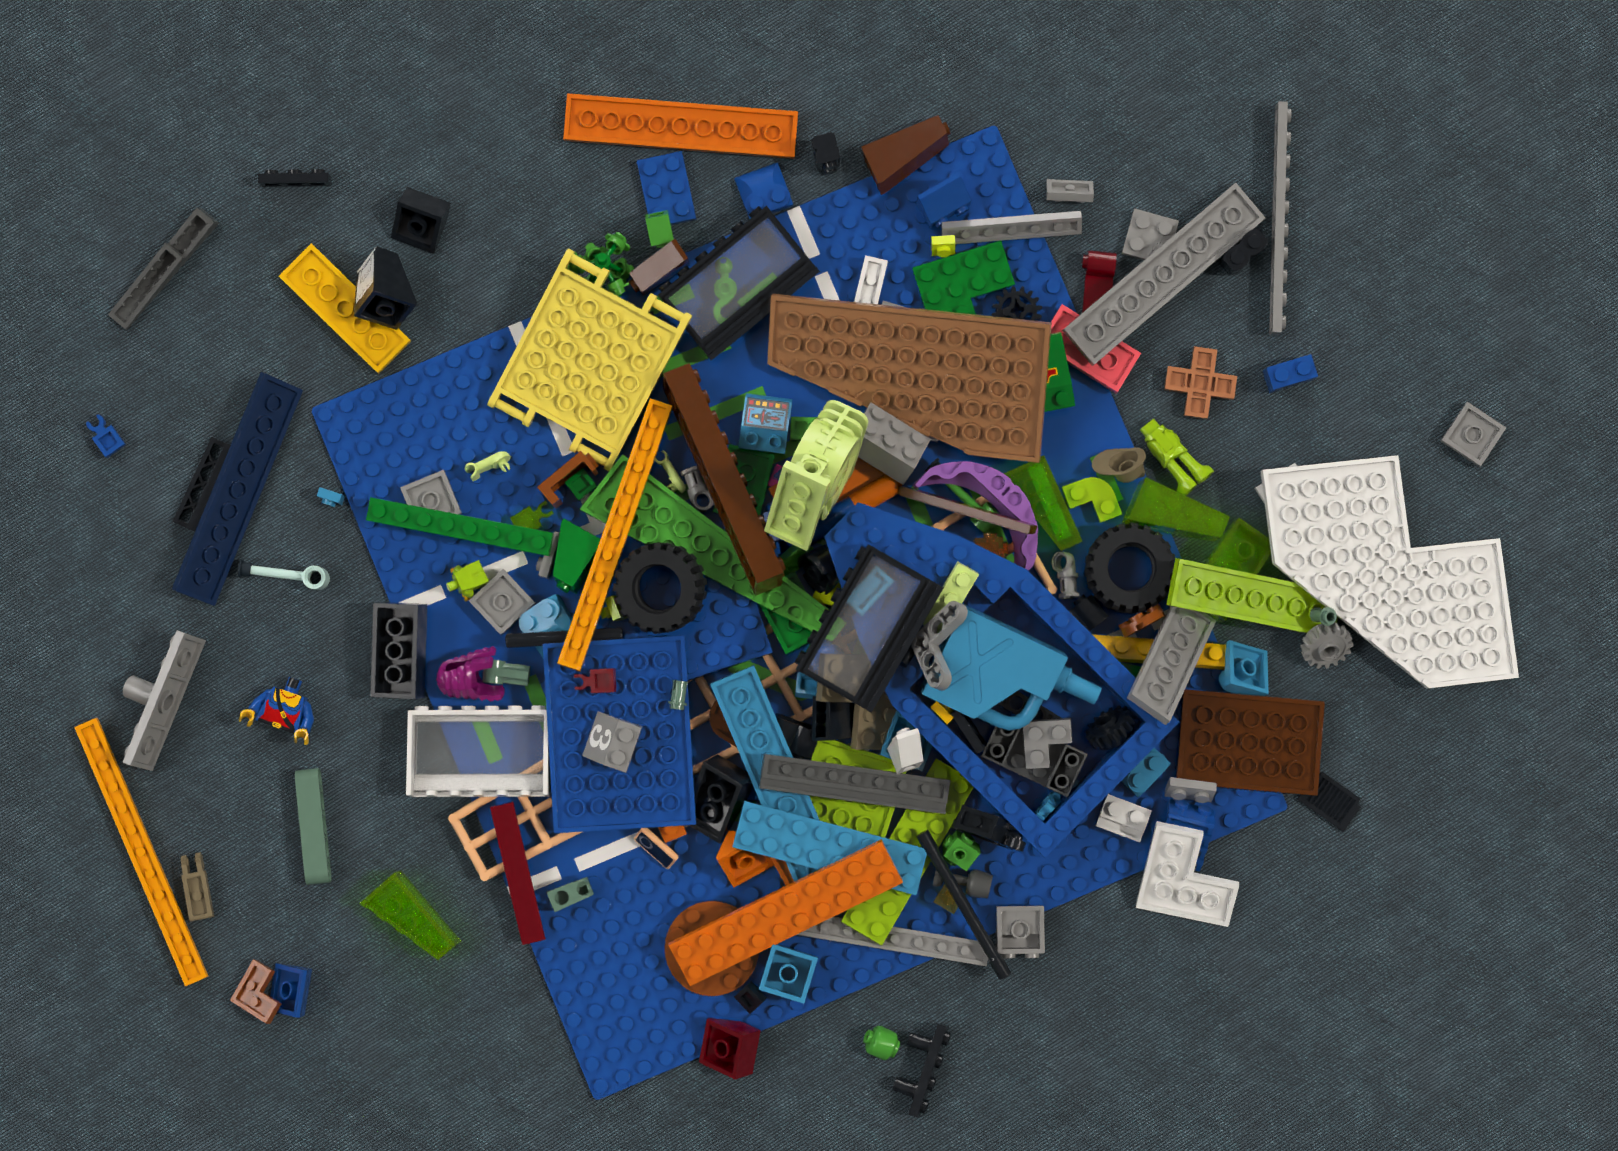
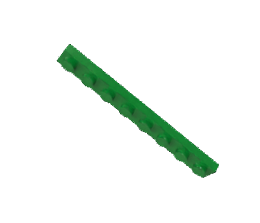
(460, 526)

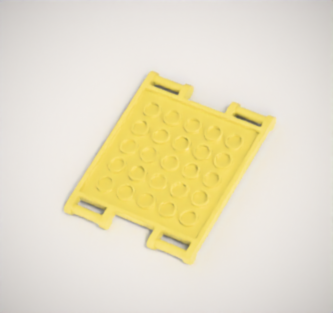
(589, 360)

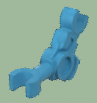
(1050, 803)

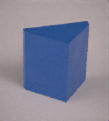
(291, 989)

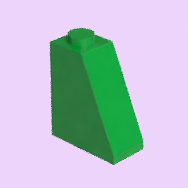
(573, 556)

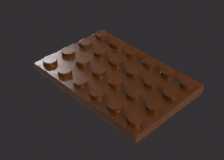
(1251, 741)

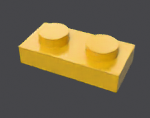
(942, 711)

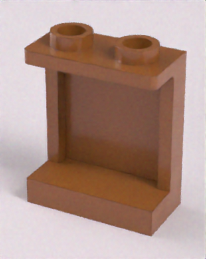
(559, 477)

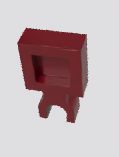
(600, 680)

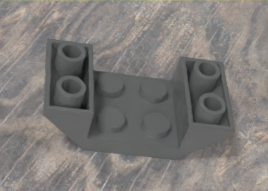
(1008, 751)

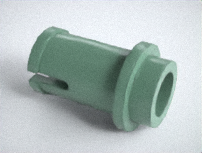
(1326, 616)
(678, 695)

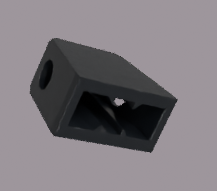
(832, 720)

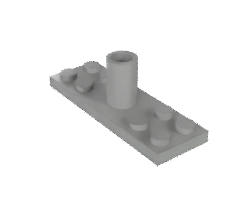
(160, 699)

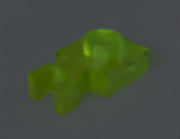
(530, 518)

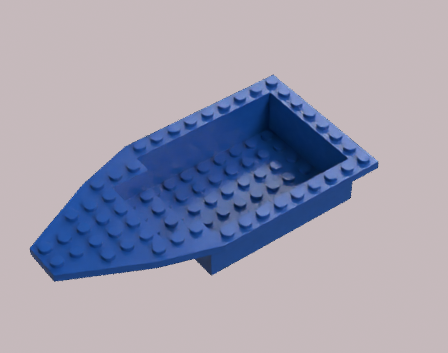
(1023, 603)

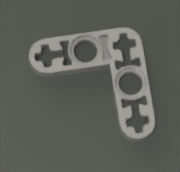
(951, 617)

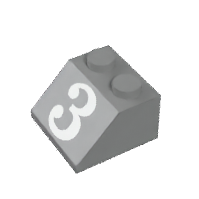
(612, 741)

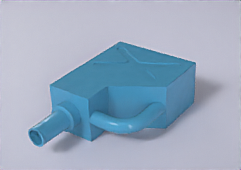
(997, 660)

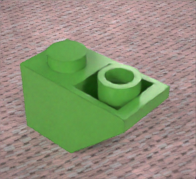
(659, 228)

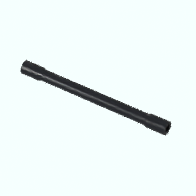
(932, 850)

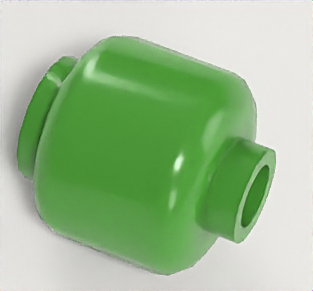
(881, 1042)

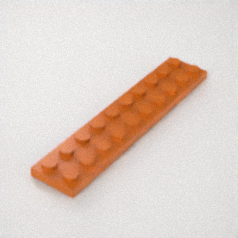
(680, 126)
(785, 912)

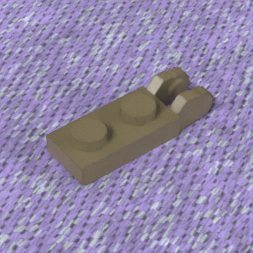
(196, 889)

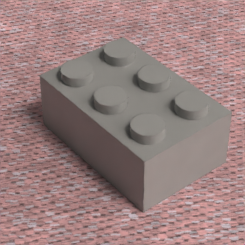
(891, 444)

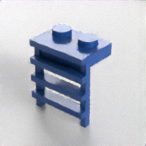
(1195, 817)

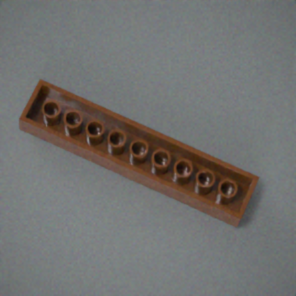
(722, 479)

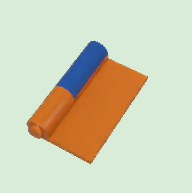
(864, 486)

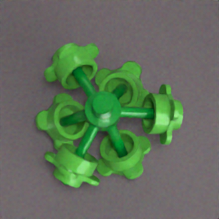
(601, 258)

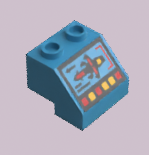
(765, 423)

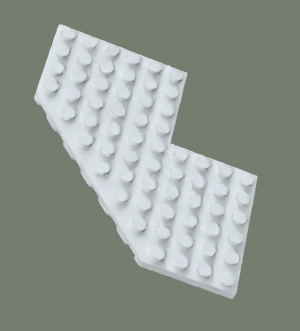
(1348, 546)

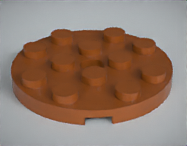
(692, 919)

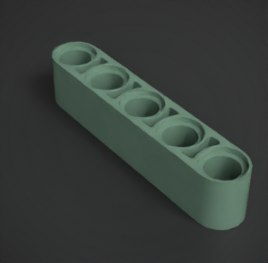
(313, 826)

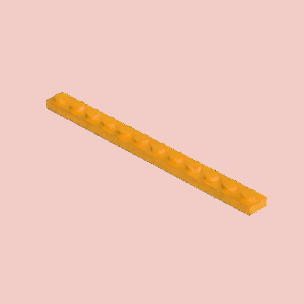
(615, 535)
(141, 852)

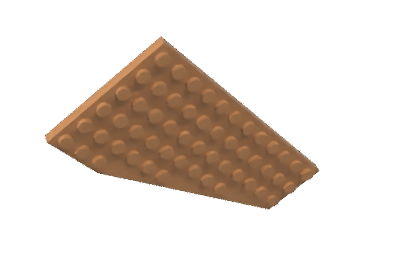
(940, 372)

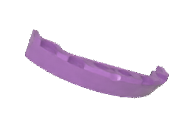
(999, 492)

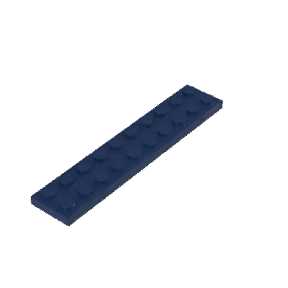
(237, 489)

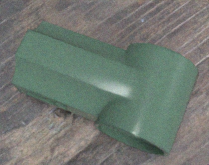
(507, 673)

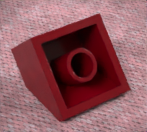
(729, 1047)

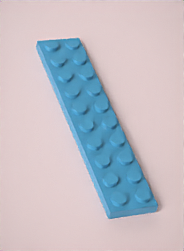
(759, 733)

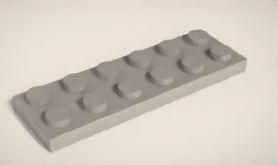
(1171, 662)

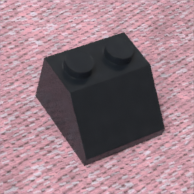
(420, 220)

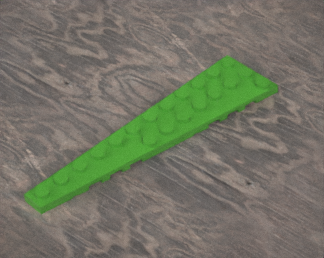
(670, 519)

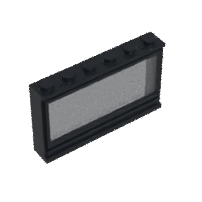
(735, 281)
(868, 627)

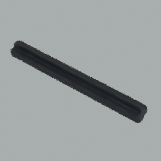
(539, 638)

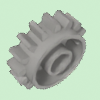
(1326, 645)

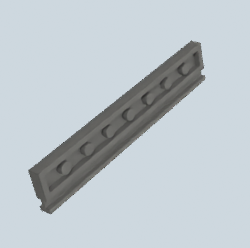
(854, 783)

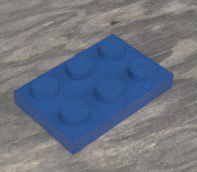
(667, 187)

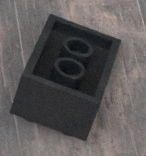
(719, 796)

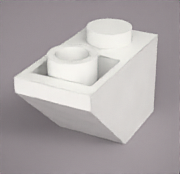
(906, 750)

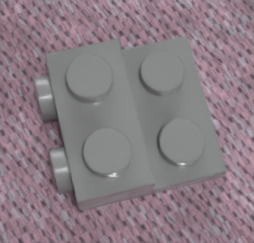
(1020, 931)

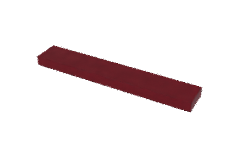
(517, 873)

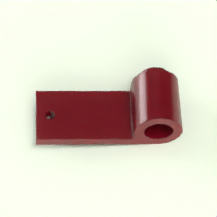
(1098, 275)

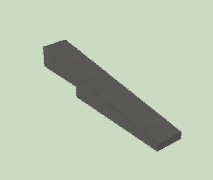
(163, 267)

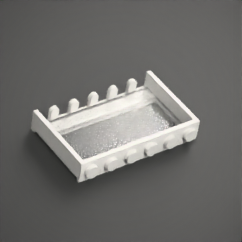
(478, 752)

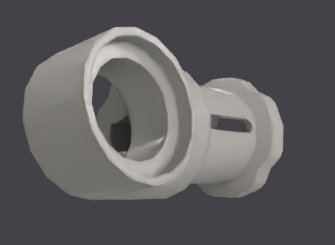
(696, 487)
(1066, 575)

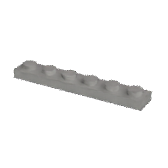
(1014, 227)

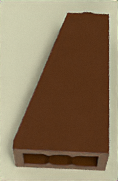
(904, 152)

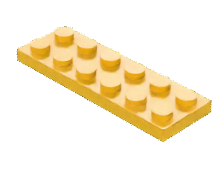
(334, 300)

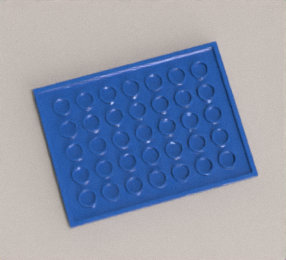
(720, 636)
(660, 774)

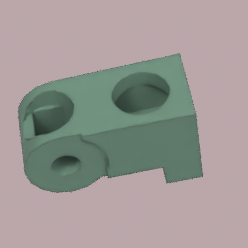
(569, 893)

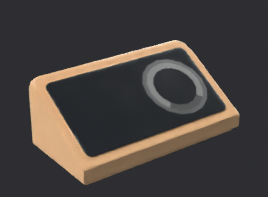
(656, 847)

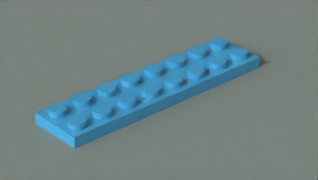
(818, 842)

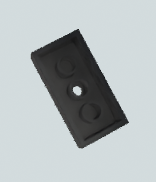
(395, 672)

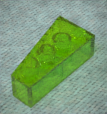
(1173, 512)

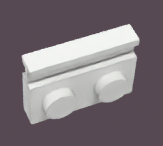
(1123, 818)

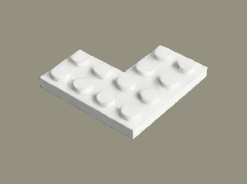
(1174, 887)

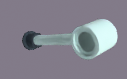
(247, 569)

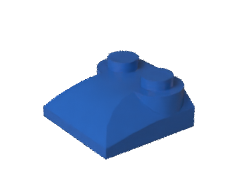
(763, 189)

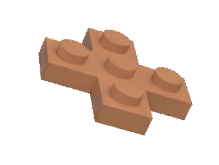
(1200, 383)

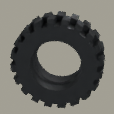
(1129, 536)
(630, 597)

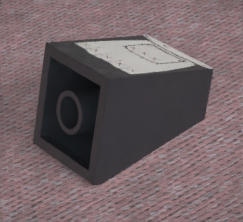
(383, 290)

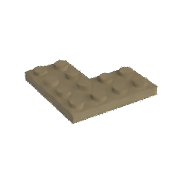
(868, 728)

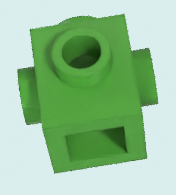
(960, 849)

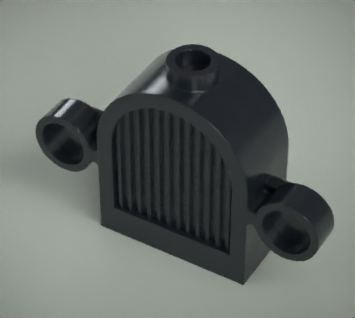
(988, 828)

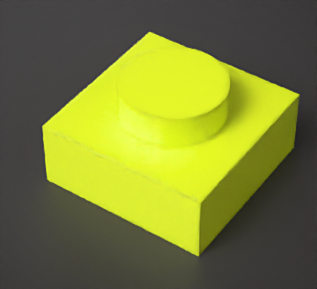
(943, 245)

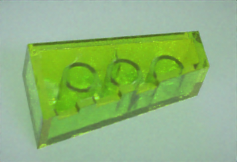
(1047, 502)
(411, 914)

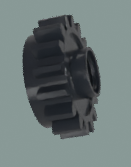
(1111, 728)

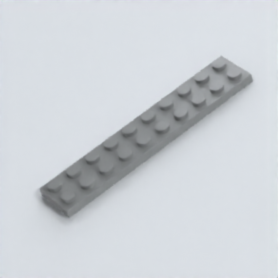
(1163, 274)

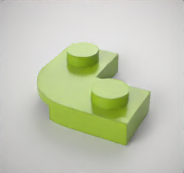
(1094, 491)

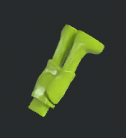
(1165, 448)

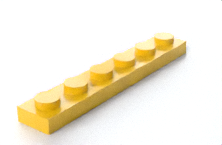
(1136, 649)

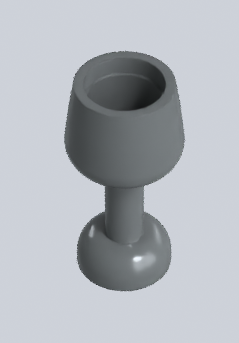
(977, 883)

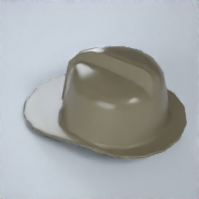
(1122, 463)

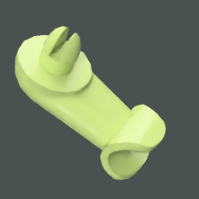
(495, 461)
(676, 481)

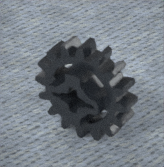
(1014, 296)

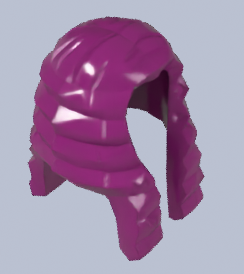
(461, 678)

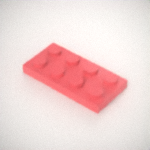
(1110, 369)

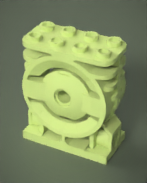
(816, 473)

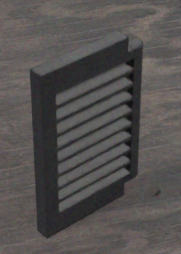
(1333, 802)

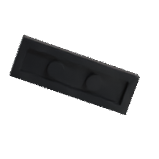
(294, 178)

